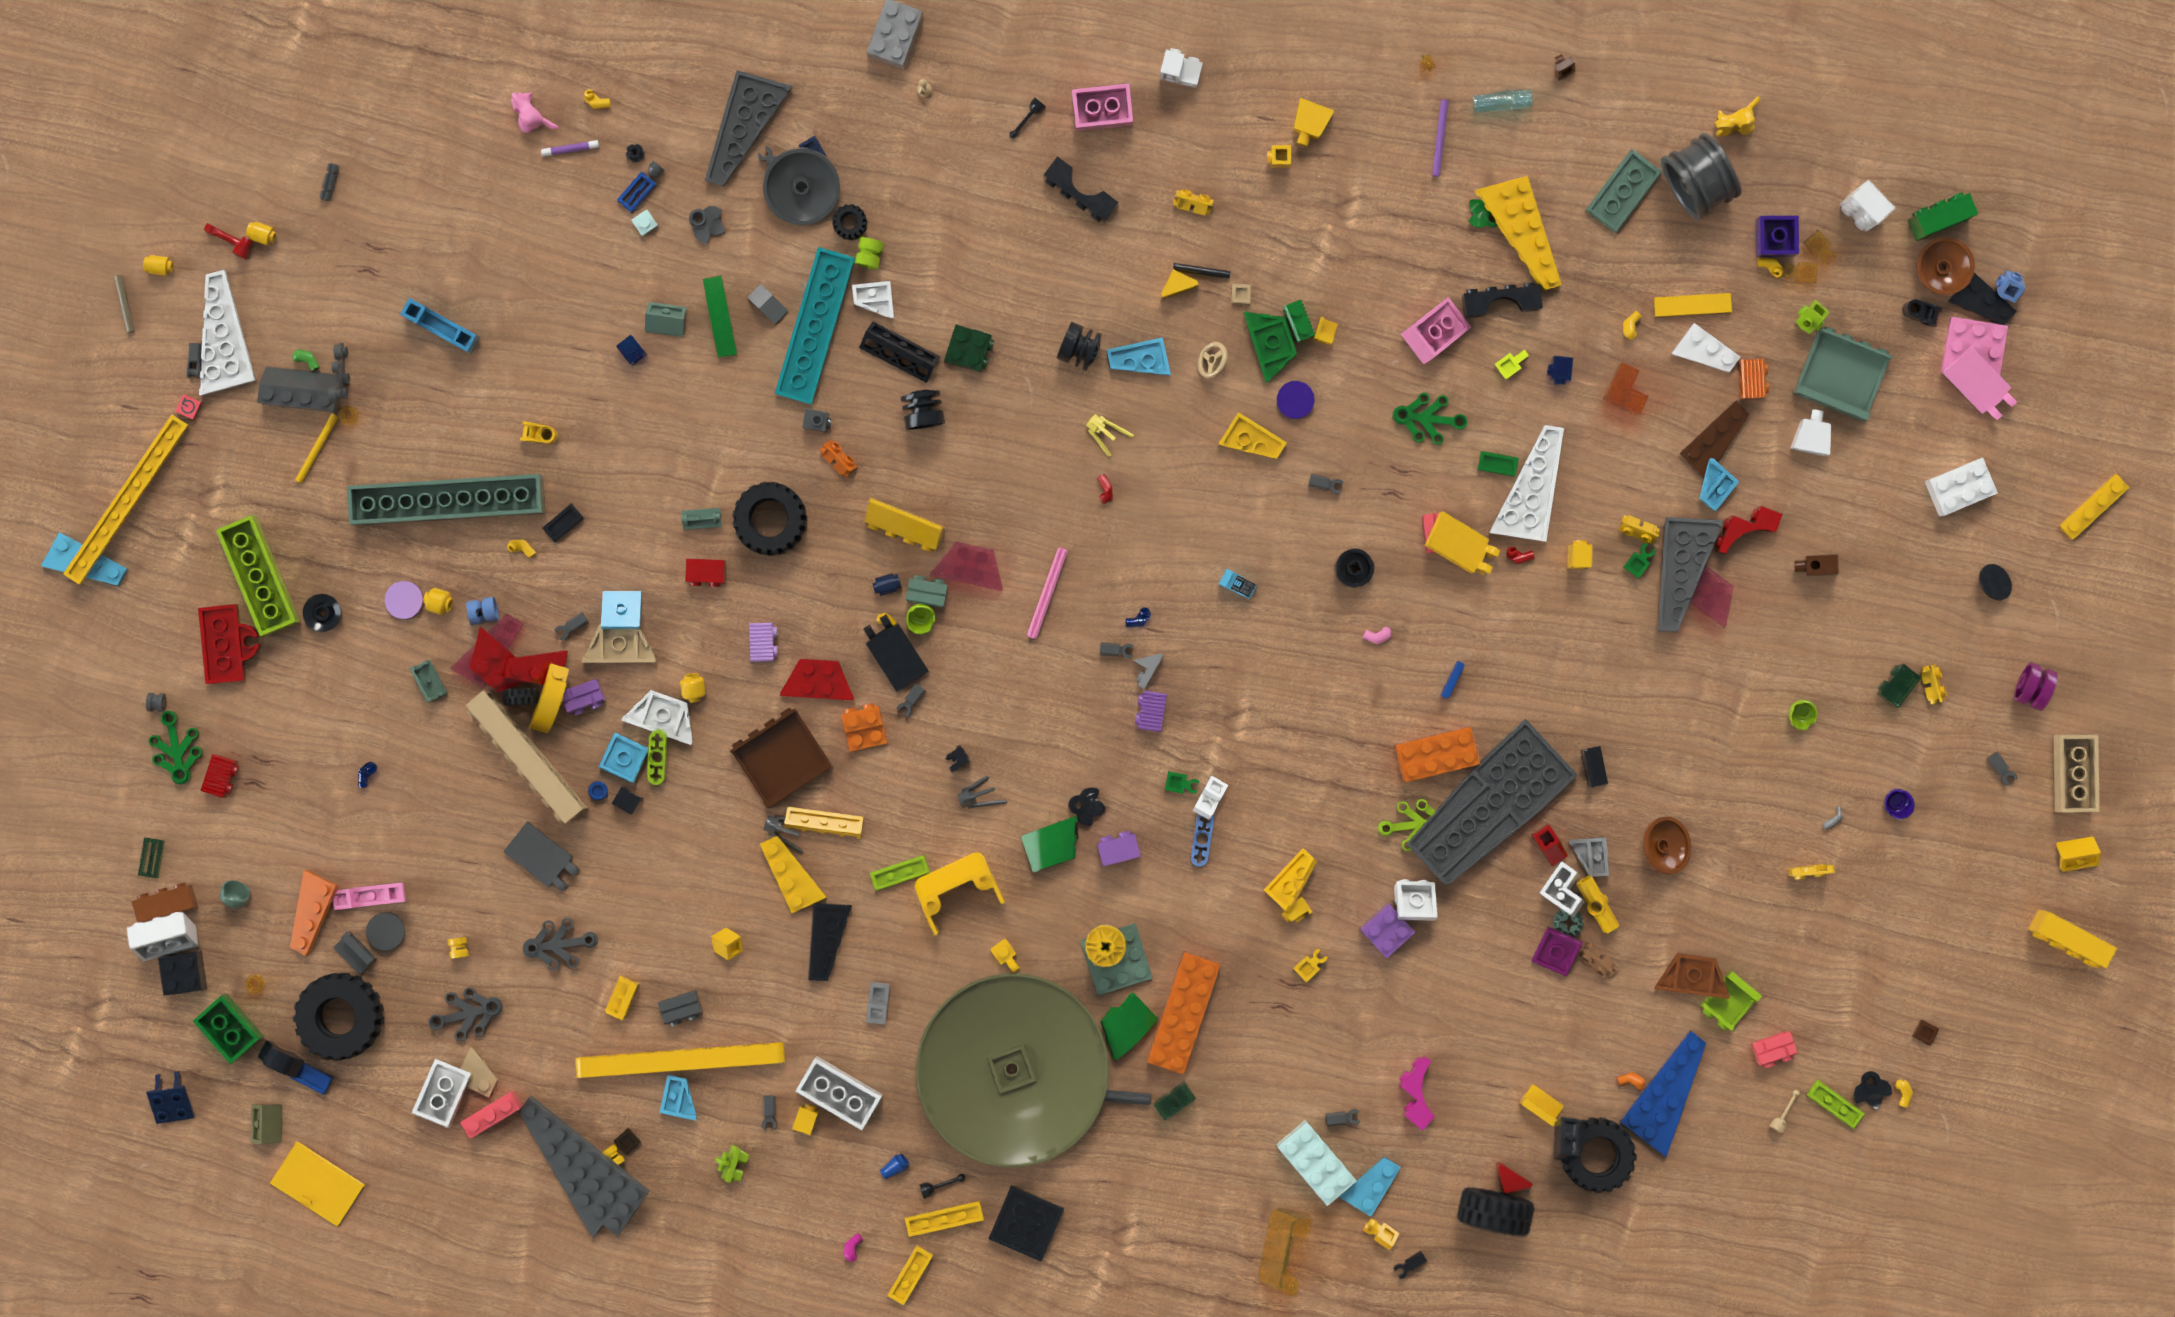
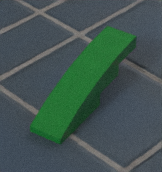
(719, 316)

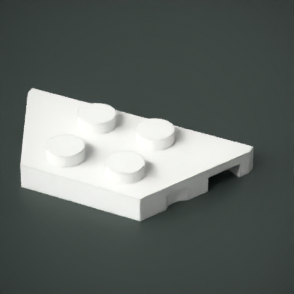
(663, 713)

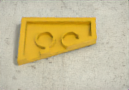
(1251, 438)
(1291, 880)

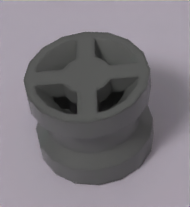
(156, 702)

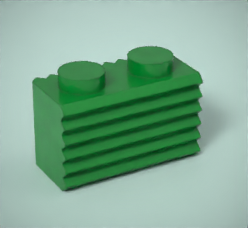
(1299, 321)

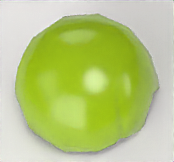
(920, 618)
(1802, 714)

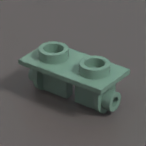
(701, 518)

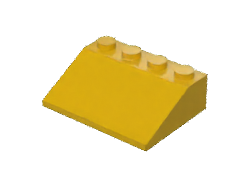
(903, 524)

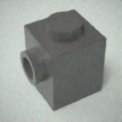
(817, 421)

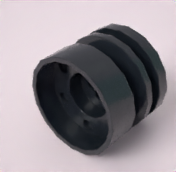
(1079, 346)
(922, 409)

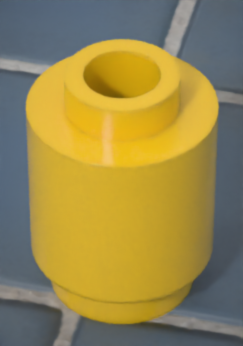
(261, 233)
(158, 265)

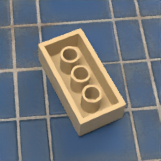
(2076, 773)

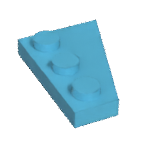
(1372, 1186)

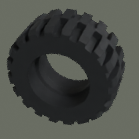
(769, 492)
(1622, 1164)
(1495, 1211)

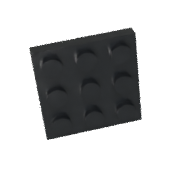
(1026, 1223)

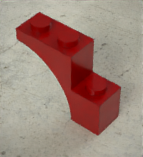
(1762, 520)

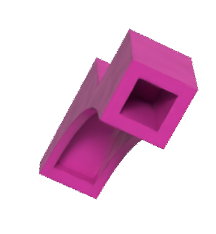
(1412, 1083)

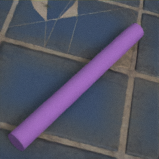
(1440, 138)

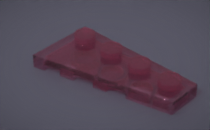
(504, 632)

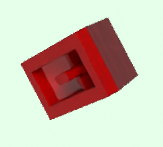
(1510, 1180)

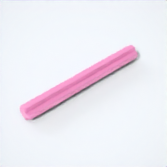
(1047, 593)

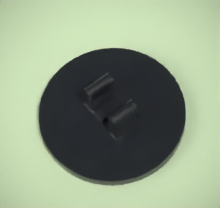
(1995, 582)

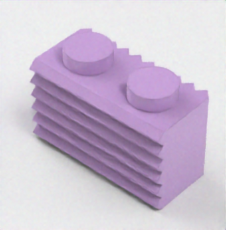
(762, 642)

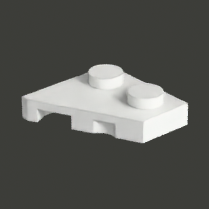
(874, 297)

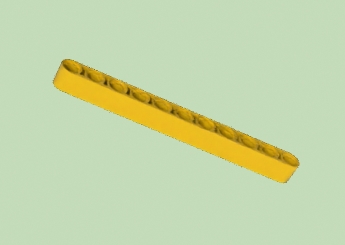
(680, 1060)

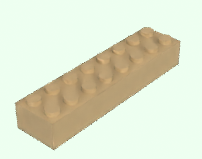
(526, 757)

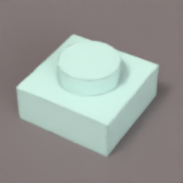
(644, 223)

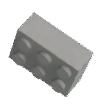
(895, 33)

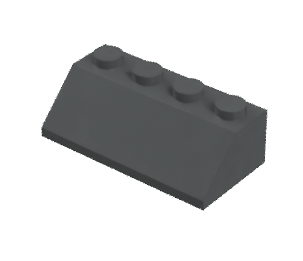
(297, 389)

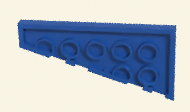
(1661, 1103)

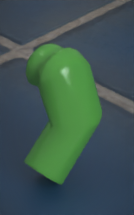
(306, 356)

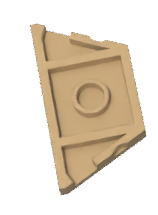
(619, 647)

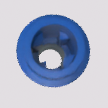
(895, 1166)

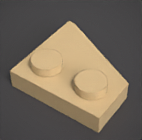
(481, 1077)

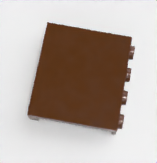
(781, 757)

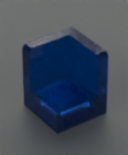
(631, 350)

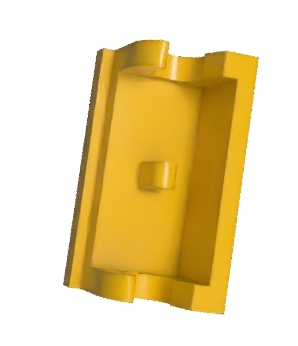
(622, 997)

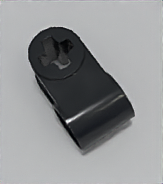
(1925, 313)

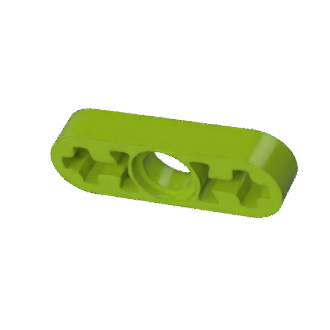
(653, 743)

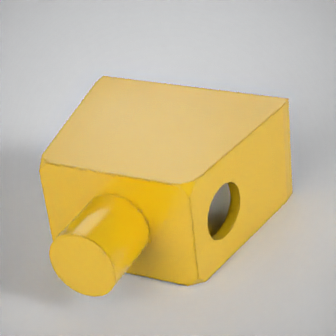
(1310, 121)

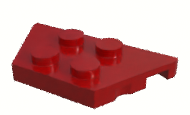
(490, 661)
(817, 680)

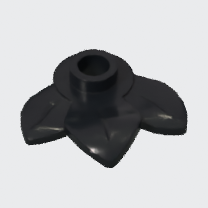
(1089, 805)
(1873, 1092)

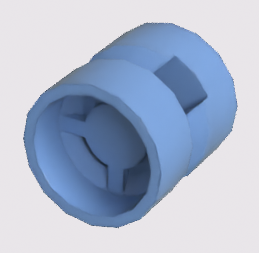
(489, 611)

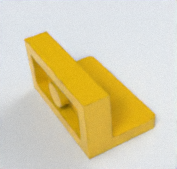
(2078, 854)
(1541, 1104)

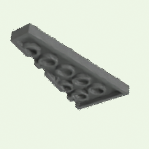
(747, 113)
(1685, 555)

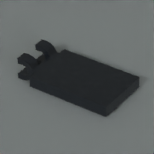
(895, 654)

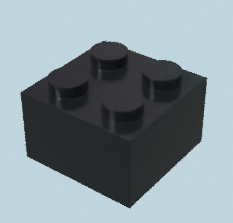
(182, 973)

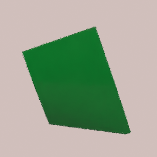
(1051, 844)
(1127, 1024)

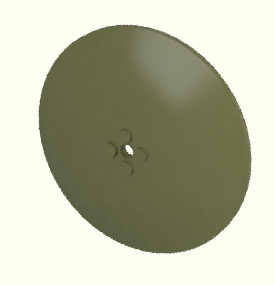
(1023, 1114)

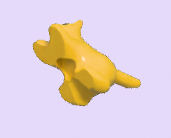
(1742, 120)

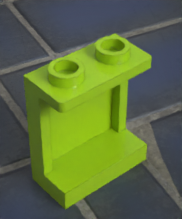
(1731, 1010)

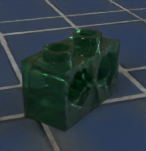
(1174, 1100)

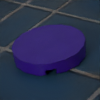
(1295, 399)

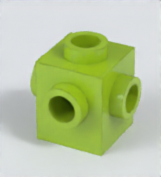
(1812, 317)

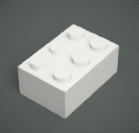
(1866, 206)
(1961, 487)
(162, 936)

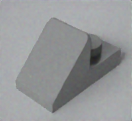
(1150, 663)

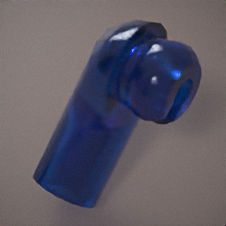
(1141, 618)

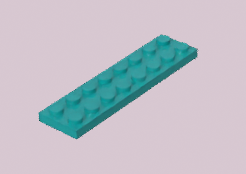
(814, 325)

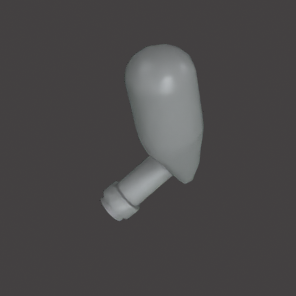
(1832, 822)

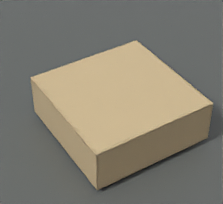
(1241, 294)

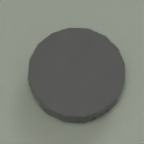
(385, 931)

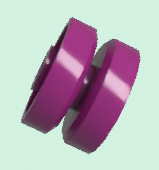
(2035, 686)

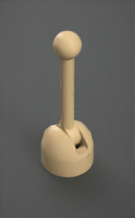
(927, 90)
(1779, 1124)

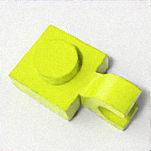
(1509, 365)

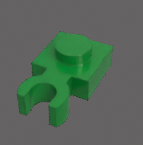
(1637, 562)
(1177, 782)

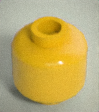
(438, 601)
(692, 687)

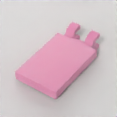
(1979, 382)

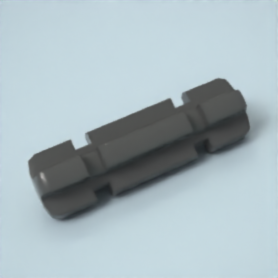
(329, 181)

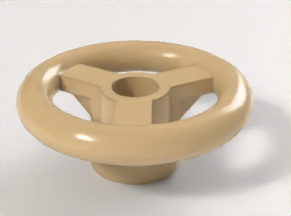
(1216, 362)

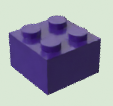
(1777, 236)

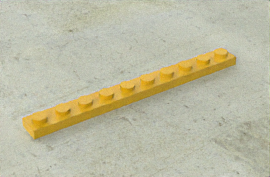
(126, 499)

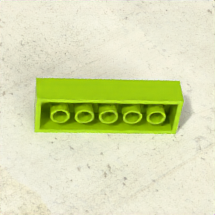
(258, 576)

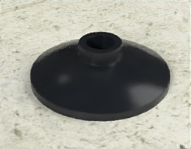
(312, 610)

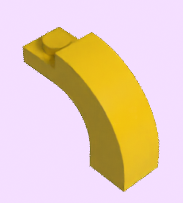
(550, 699)

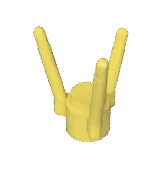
(1096, 424)

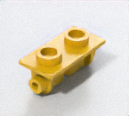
(1187, 199)
(1630, 527)
(1933, 676)

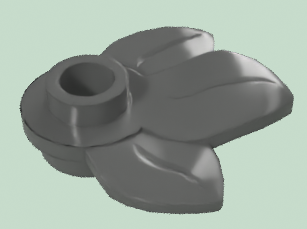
(709, 225)

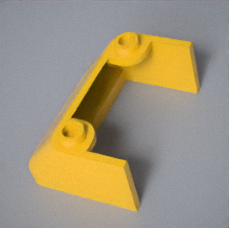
(950, 876)

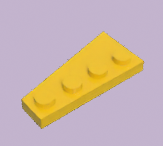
(791, 876)

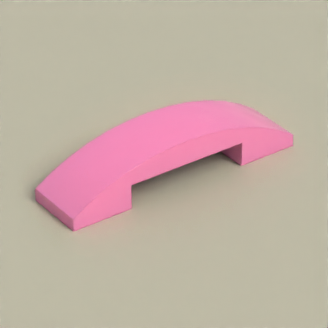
(369, 896)

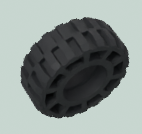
(310, 1021)

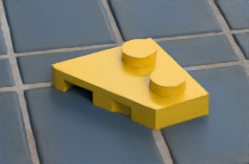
(1816, 870)

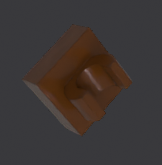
(1564, 67)

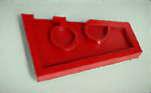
(533, 667)

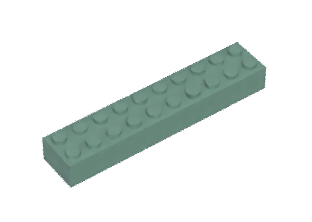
(446, 499)

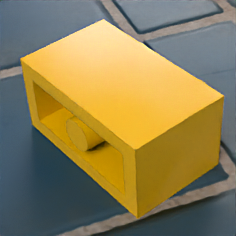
(1579, 555)

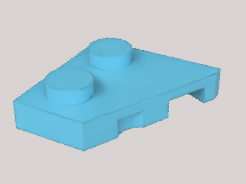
(1716, 485)
(678, 1098)

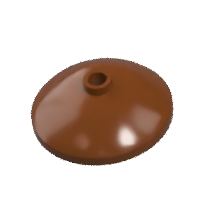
(1957, 261)
(1673, 843)

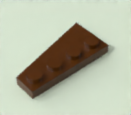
(1715, 438)

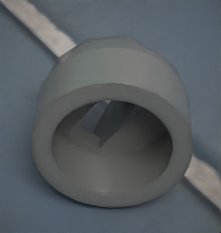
(655, 170)

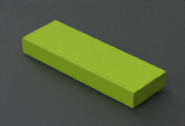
(899, 872)
(1835, 1104)

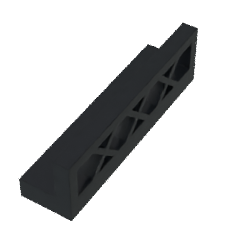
(900, 348)

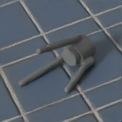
(968, 797)
(774, 826)

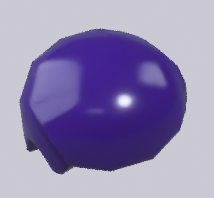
(1899, 803)

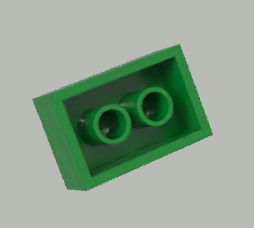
(1942, 215)
(228, 1028)

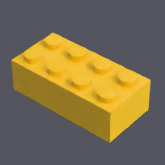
(2069, 937)

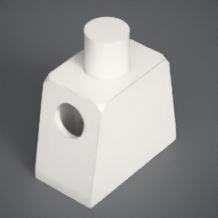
(1813, 435)

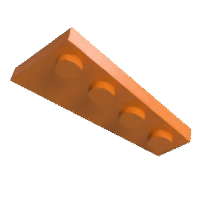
(313, 905)

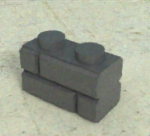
(680, 1007)

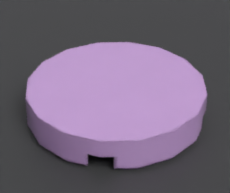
(404, 599)

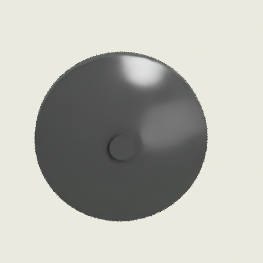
(801, 186)

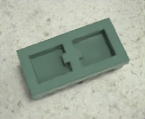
(428, 681)

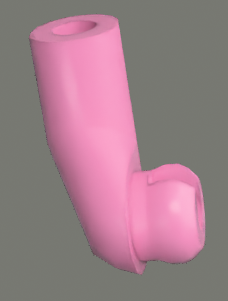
(1379, 637)

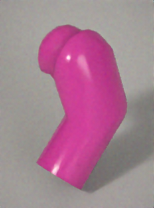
(849, 1247)

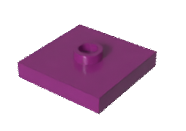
(1556, 951)

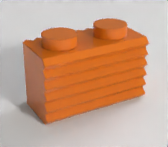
(1752, 379)

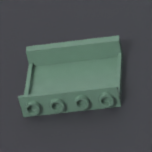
(1842, 373)

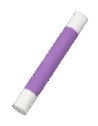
(570, 148)

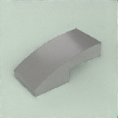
(878, 1002)

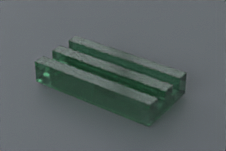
(151, 858)

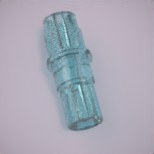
(1503, 101)

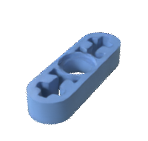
(1195, 851)

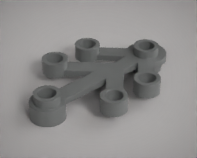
(338, 392)
(557, 944)
(470, 1013)

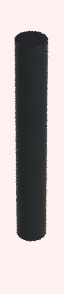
(1201, 270)

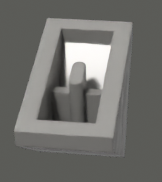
(767, 304)

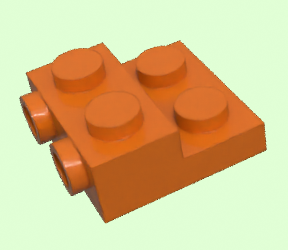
(864, 727)

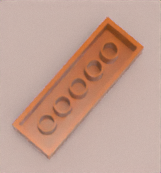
(1183, 1012)

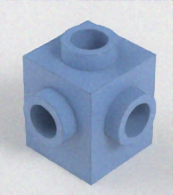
(2010, 285)

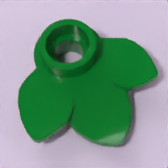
(1481, 215)

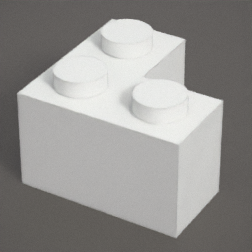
(1179, 69)
(1558, 889)

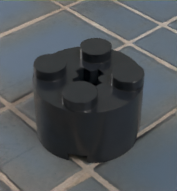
(1362, 561)

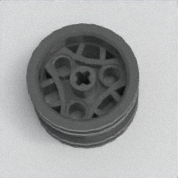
(1701, 176)

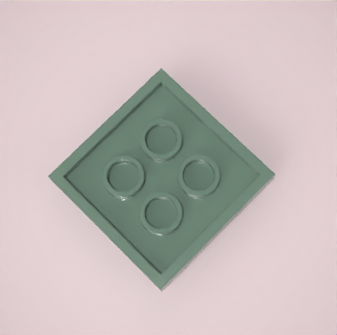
(1128, 971)

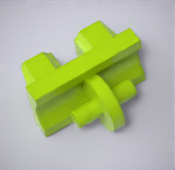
(728, 1163)

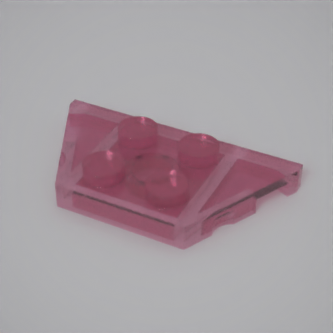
(970, 565)
(1713, 596)

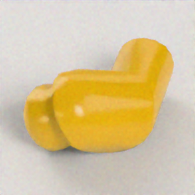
(521, 545)

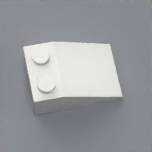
(441, 1093)

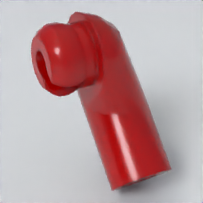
(1107, 487)
(1518, 557)

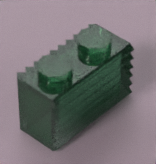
(1898, 685)

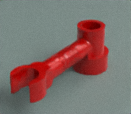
(241, 246)

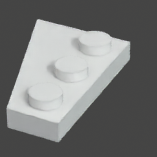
(1705, 349)

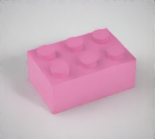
(1102, 107)

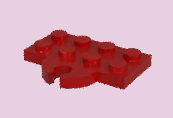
(225, 643)

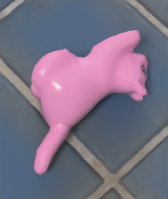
(528, 116)

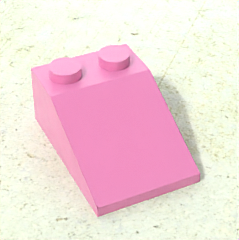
(1436, 330)

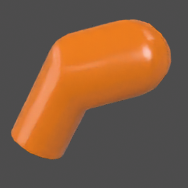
(1633, 1078)

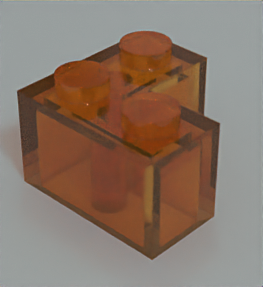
(1620, 391)

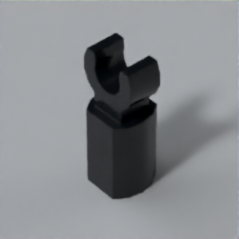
(1411, 1264)

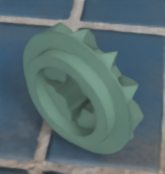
(1574, 929)

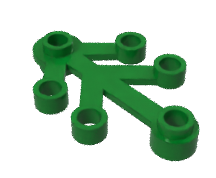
(1426, 418)
(176, 750)

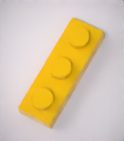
(910, 1275)

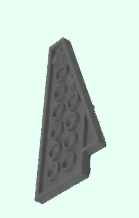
(593, 1182)

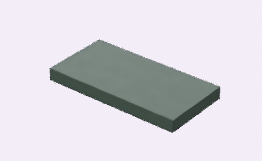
(1623, 191)

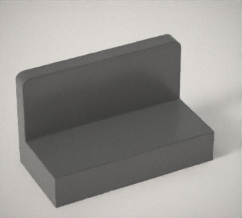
(354, 952)

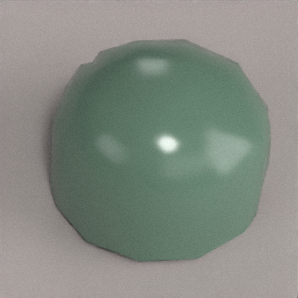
(234, 894)

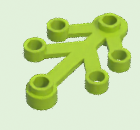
(1416, 824)

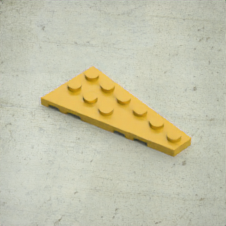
(1520, 222)

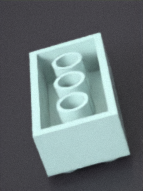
(1316, 1162)

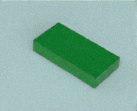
(1497, 463)

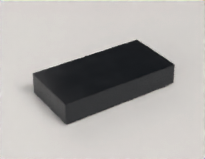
(563, 523)

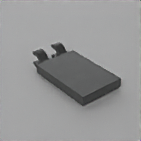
(540, 856)

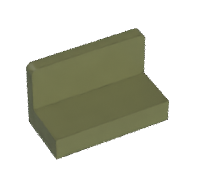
(266, 1123)

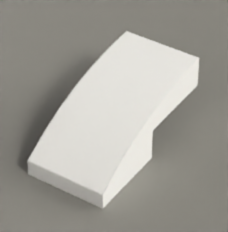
(1210, 797)

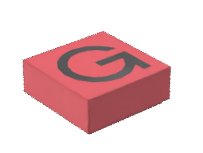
(188, 407)

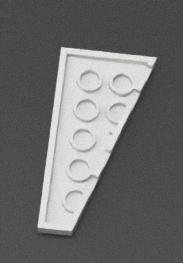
(223, 342)
(1530, 500)

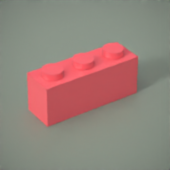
(491, 1114)

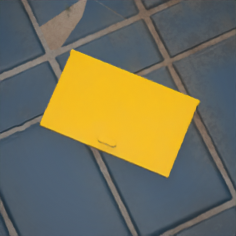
(318, 1181)

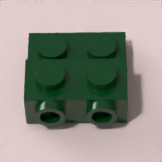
(969, 348)

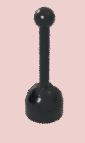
(1035, 107)
(928, 1189)

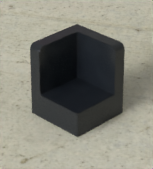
(627, 800)

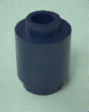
(887, 584)

